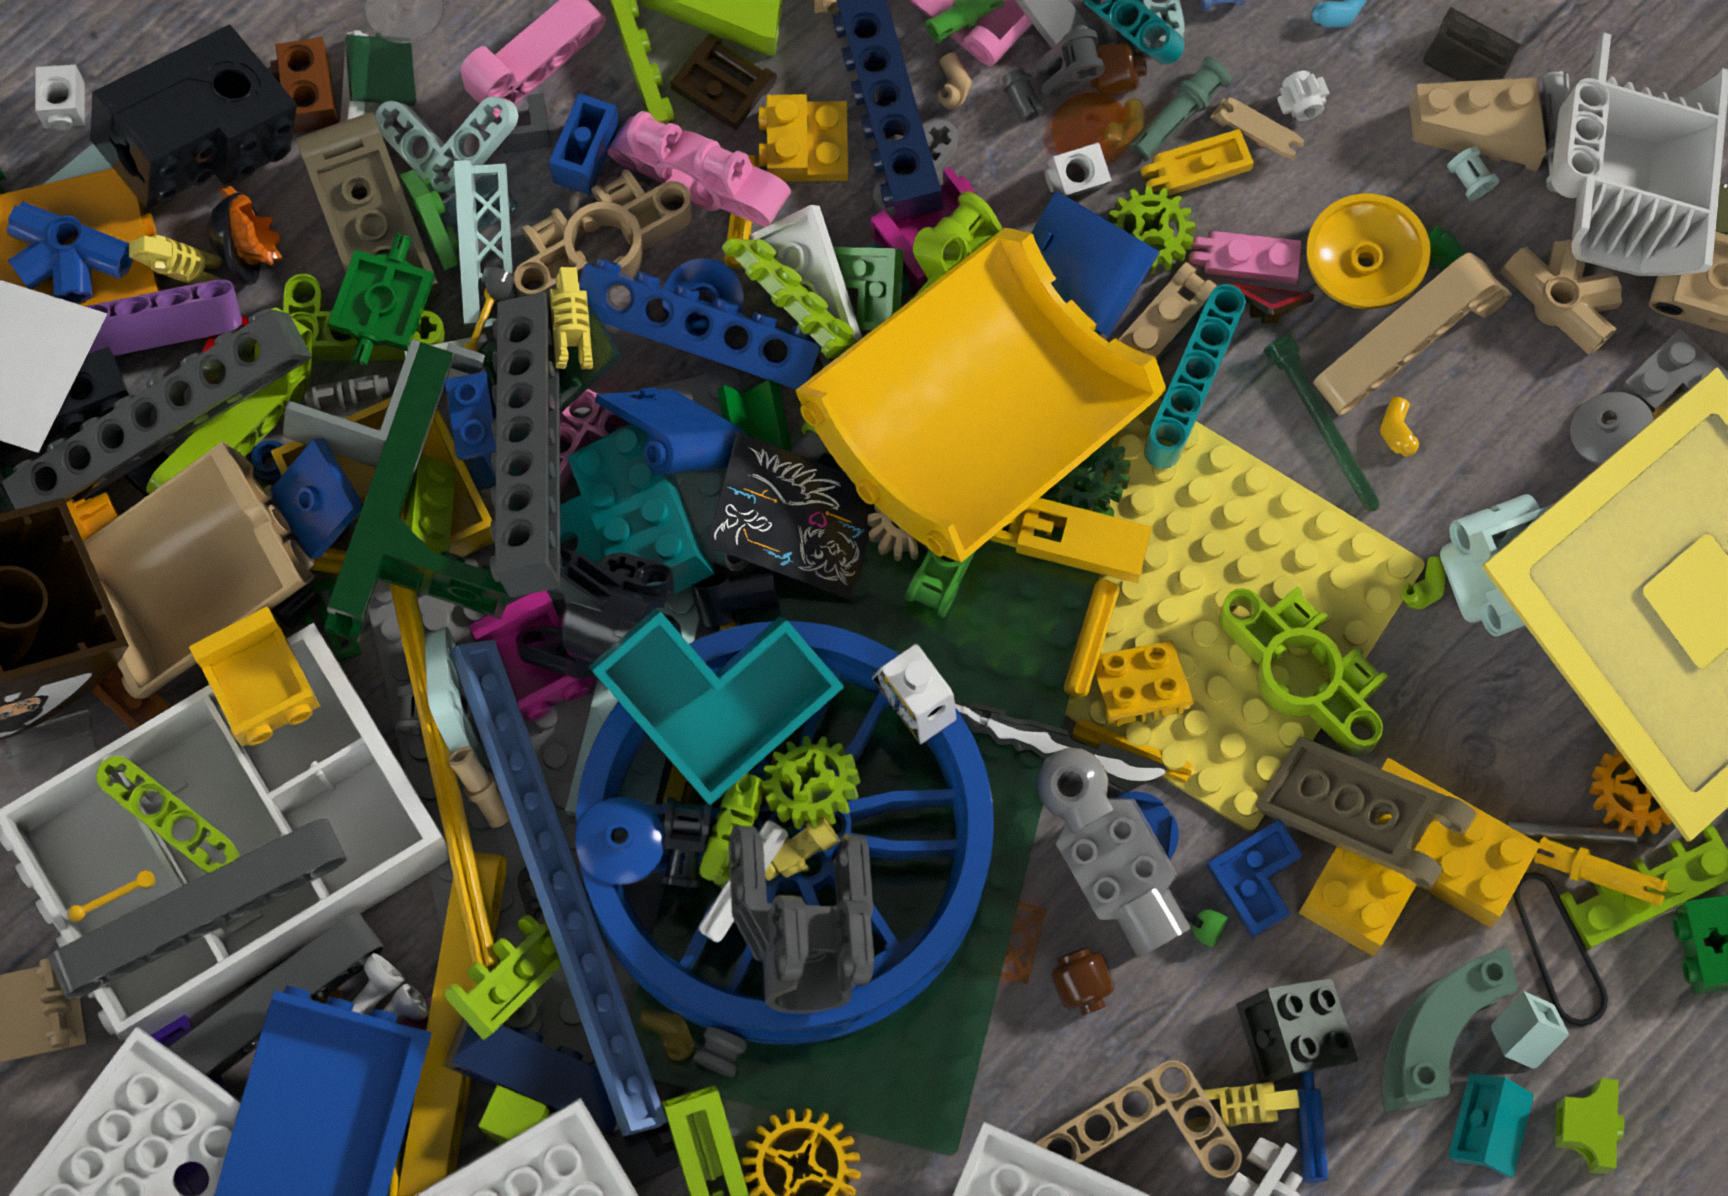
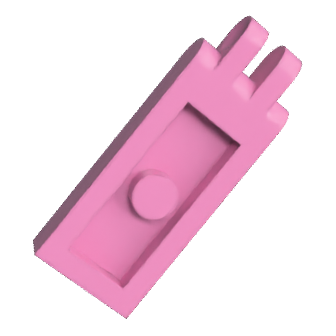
(1247, 256)

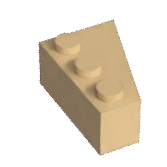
(1491, 114)

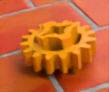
(1622, 799)

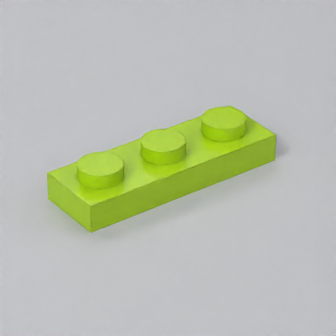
(431, 503)

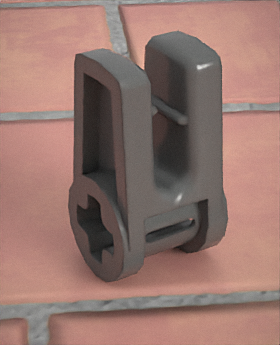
(1070, 64)

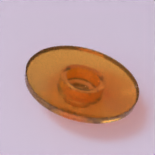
(1071, 131)

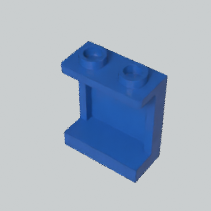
(471, 417)

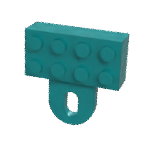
(631, 509)

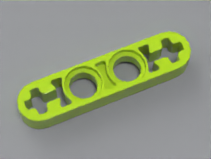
(168, 815)

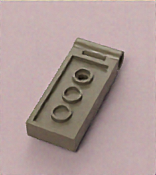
(352, 161)

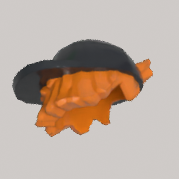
(242, 236)

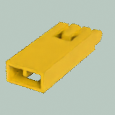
(1088, 542)

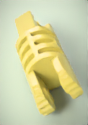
(174, 259)
(570, 319)
(1247, 1105)

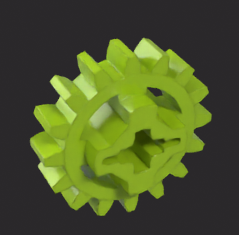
(1148, 212)
(811, 783)

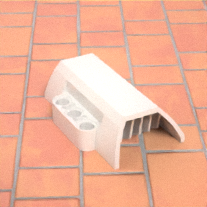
(1641, 172)

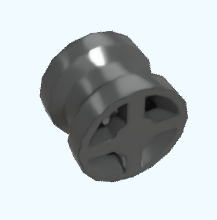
(720, 1051)

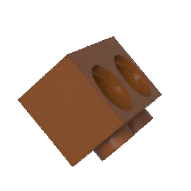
(312, 84)

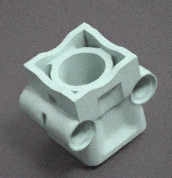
(1473, 543)

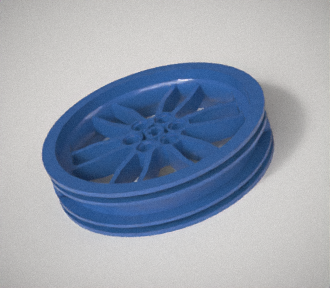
(903, 967)

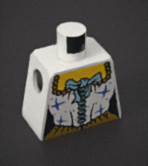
(915, 691)

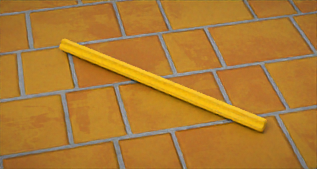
(445, 785)

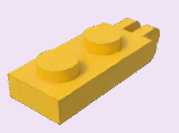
(1199, 163)

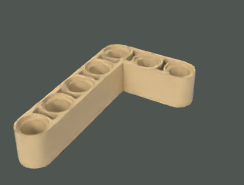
(1422, 319)
(1158, 1102)

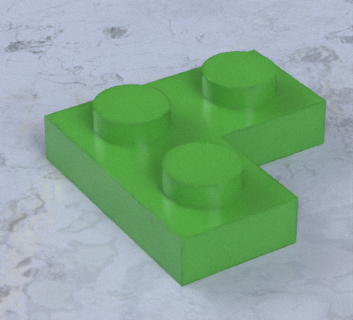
(428, 207)
(877, 277)

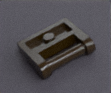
(716, 90)

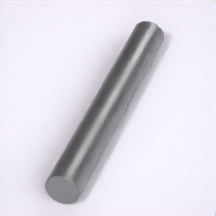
(1575, 833)

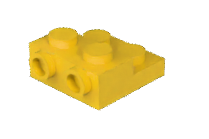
(804, 139)

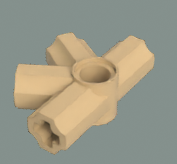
(1563, 280)

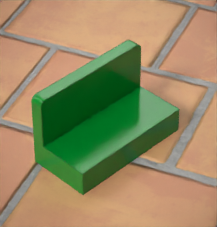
(757, 412)

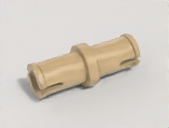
(479, 786)

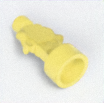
(795, 852)

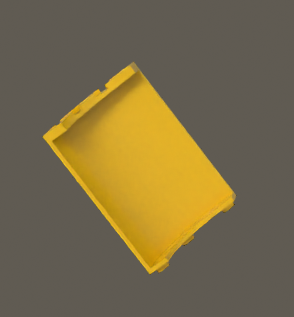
(976, 398)

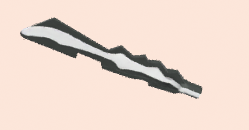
(1122, 767)

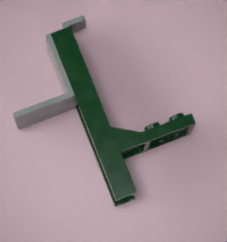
(381, 541)

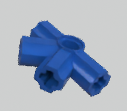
(66, 263)

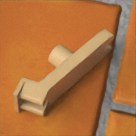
(1257, 127)

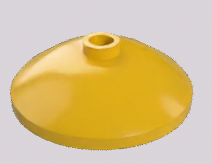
(1374, 230)

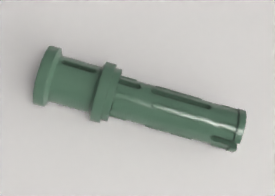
(1191, 97)

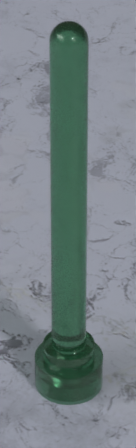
(1285, 355)

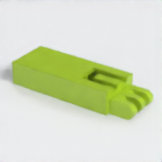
(704, 1142)

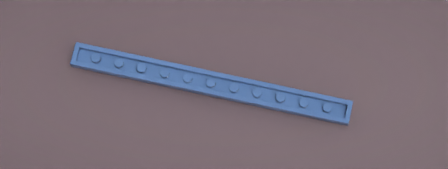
(559, 888)

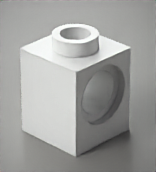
(58, 82)
(1092, 163)

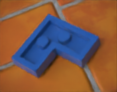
(1245, 876)

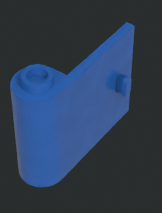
(1092, 260)
(679, 430)

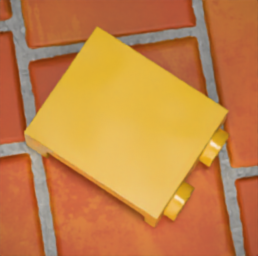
(255, 677)

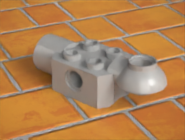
(1112, 852)

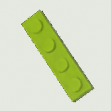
(636, 45)

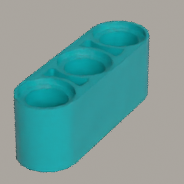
(1144, 31)

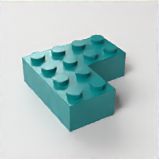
(721, 720)

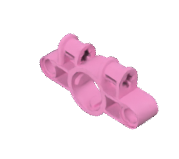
(711, 173)

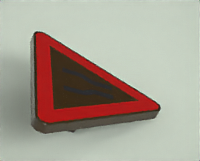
(1270, 302)

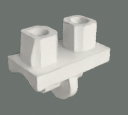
(1274, 1162)

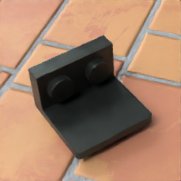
(1296, 1030)

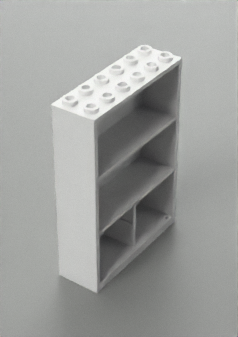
(329, 767)

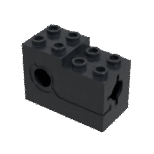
(193, 118)

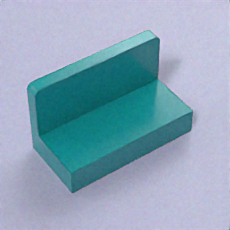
(1491, 1123)

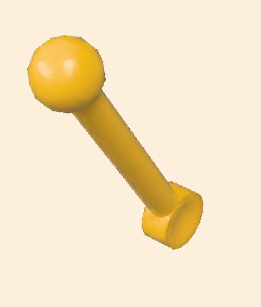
(145, 880)

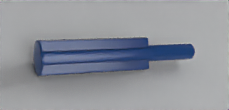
(1312, 1131)

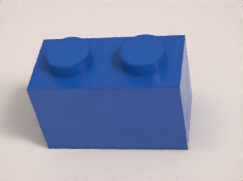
(584, 144)

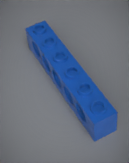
(674, 331)

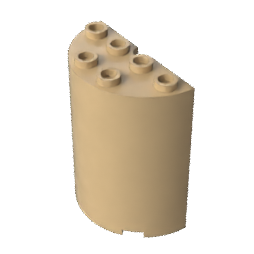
(194, 563)

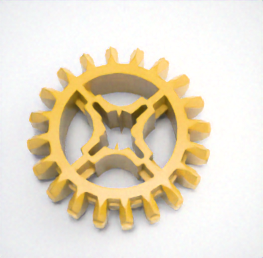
(782, 1158)

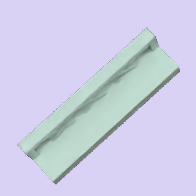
(469, 236)

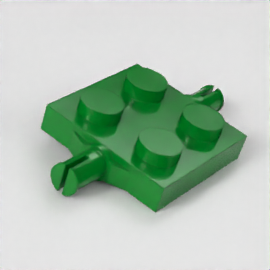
(381, 300)

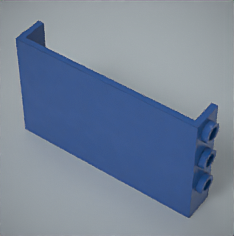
(323, 1101)

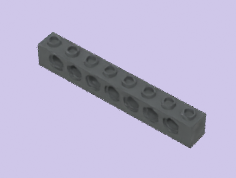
(280, 352)
(526, 448)

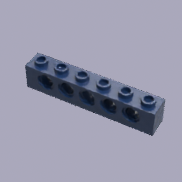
(920, 190)

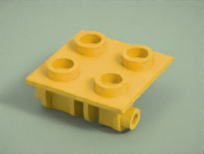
(1142, 683)

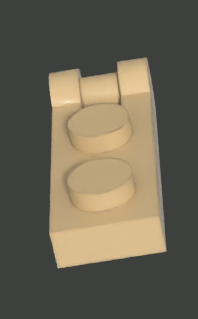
(1168, 313)

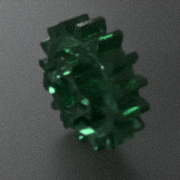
(1088, 489)

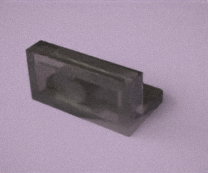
(1470, 50)

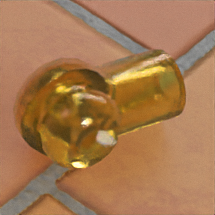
(1133, 124)
(673, 1031)

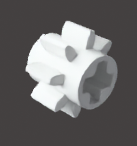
(1303, 95)

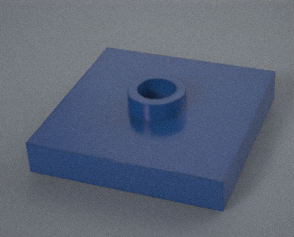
(316, 498)

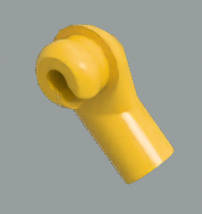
(1395, 431)

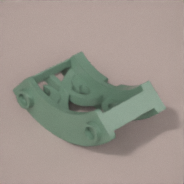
(1426, 1033)

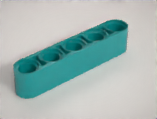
(1192, 392)

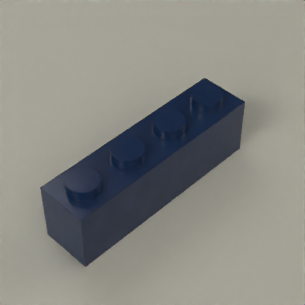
(532, 1070)

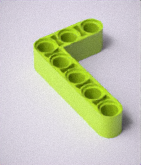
(244, 423)

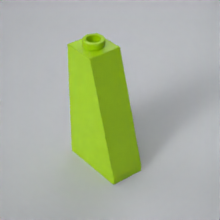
(744, 22)

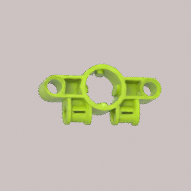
(1292, 625)

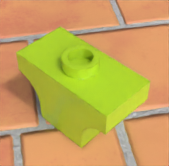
(1592, 1125)

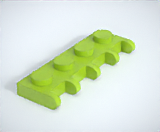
(788, 292)
(1687, 875)
(510, 982)

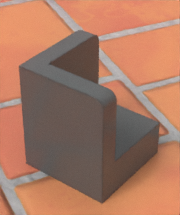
(531, 128)

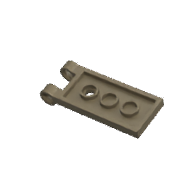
(1344, 800)

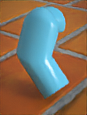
(1336, 14)

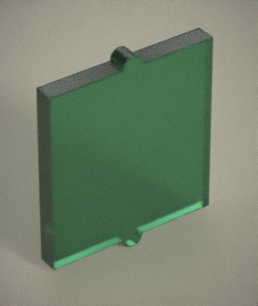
(380, 70)

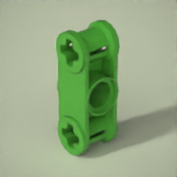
(937, 582)

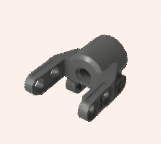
(806, 950)

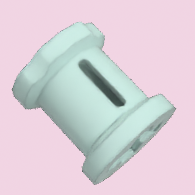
(1473, 173)

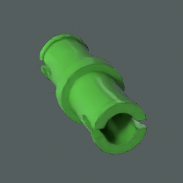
(961, 15)

